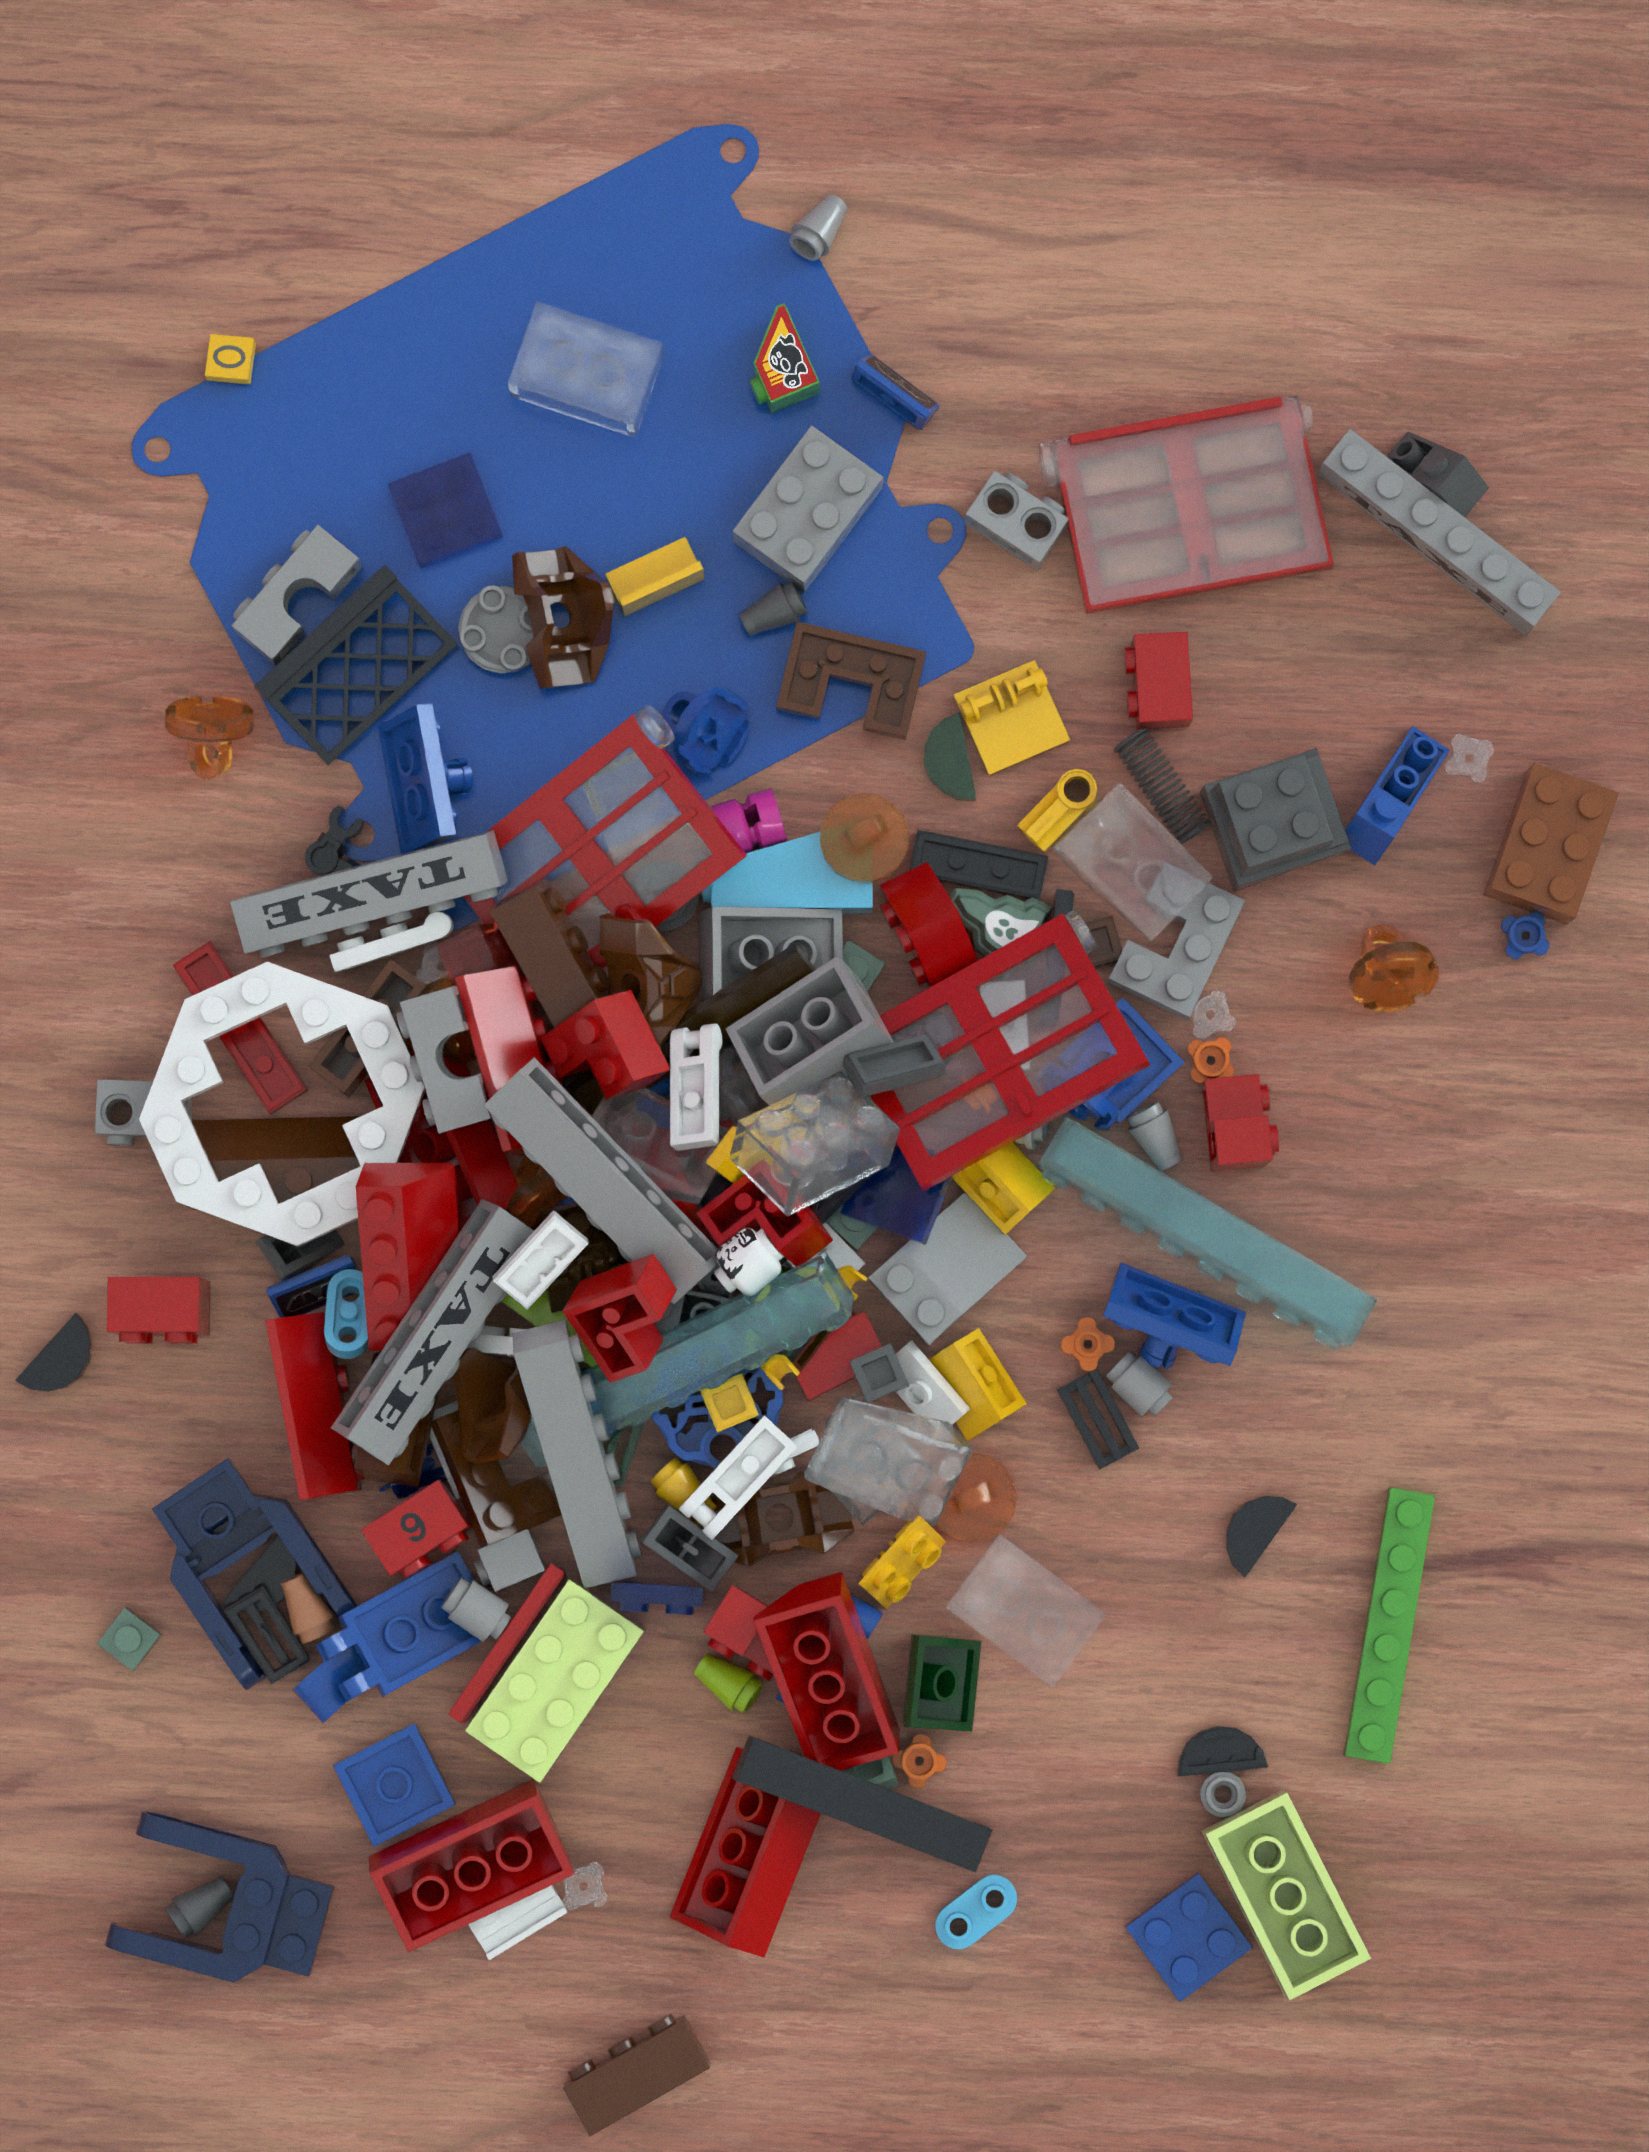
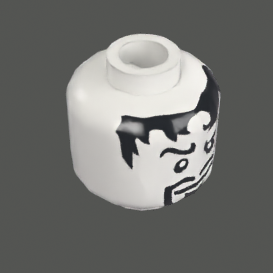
(747, 1262)

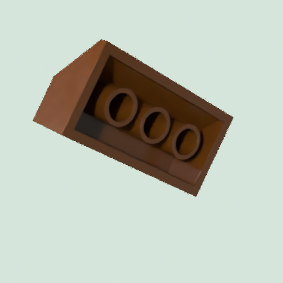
(292, 1151)

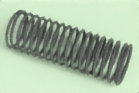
(1122, 748)

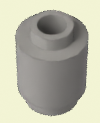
(1140, 1384)
(476, 1609)

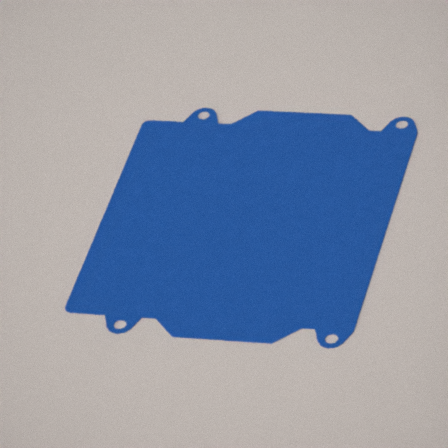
(426, 380)

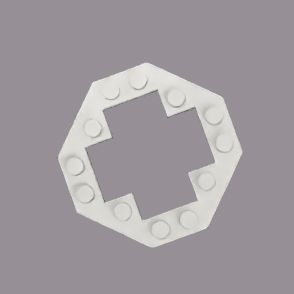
(190, 1070)

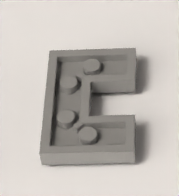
(1180, 979)

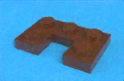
(828, 653)
(490, 1503)

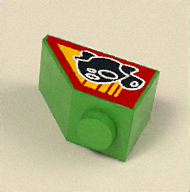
(782, 365)

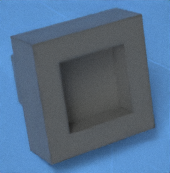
(879, 1373)

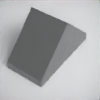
(294, 1260)
(689, 1548)

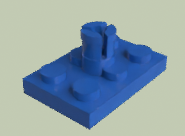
(421, 779)
(1173, 1318)

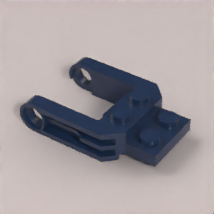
(218, 1524)
(271, 1919)

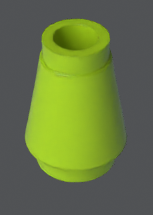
(729, 1683)

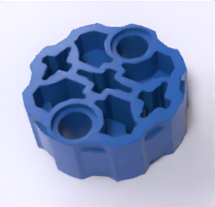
(697, 1442)

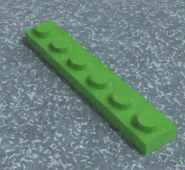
(1389, 1625)

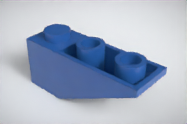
(1394, 795)

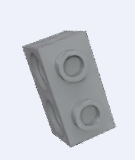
(1009, 529)
(117, 1091)

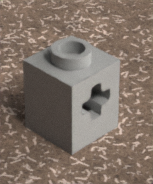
(510, 1561)

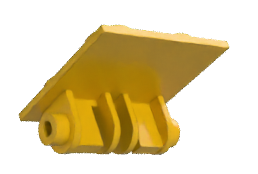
(1012, 717)
(891, 1576)

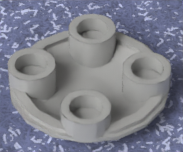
(496, 630)

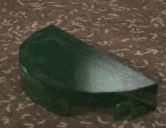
(948, 760)

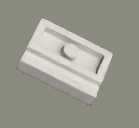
(517, 1921)

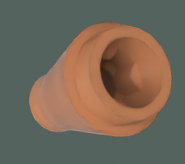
(307, 1610)

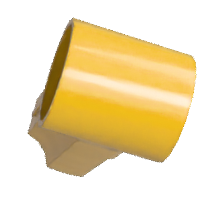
(1056, 812)

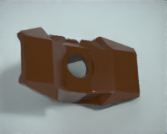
(576, 651)
(642, 956)
(490, 1407)
(817, 1522)

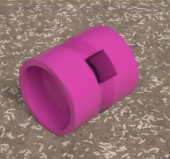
(758, 808)

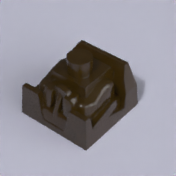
(595, 1258)

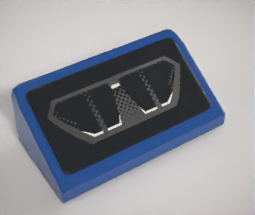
(894, 391)
(307, 1290)

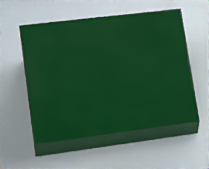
(941, 1683)

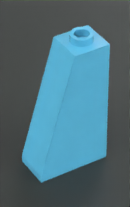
(789, 877)

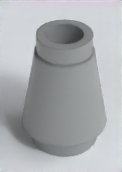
(817, 229)
(1155, 1134)

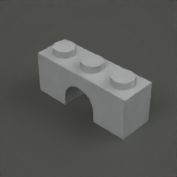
(315, 562)
(429, 1024)

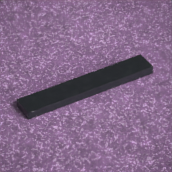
(861, 1803)

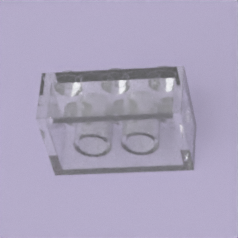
(586, 369)
(813, 1143)

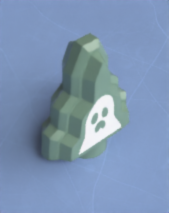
(997, 920)

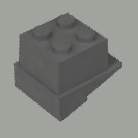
(1274, 819)

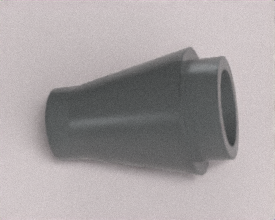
(775, 609)
(199, 1906)

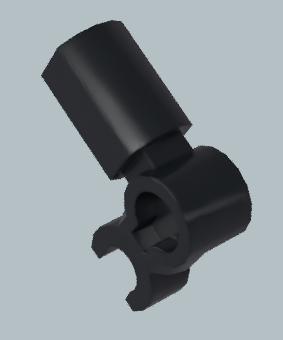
(326, 853)

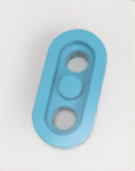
(345, 1316)
(973, 1908)

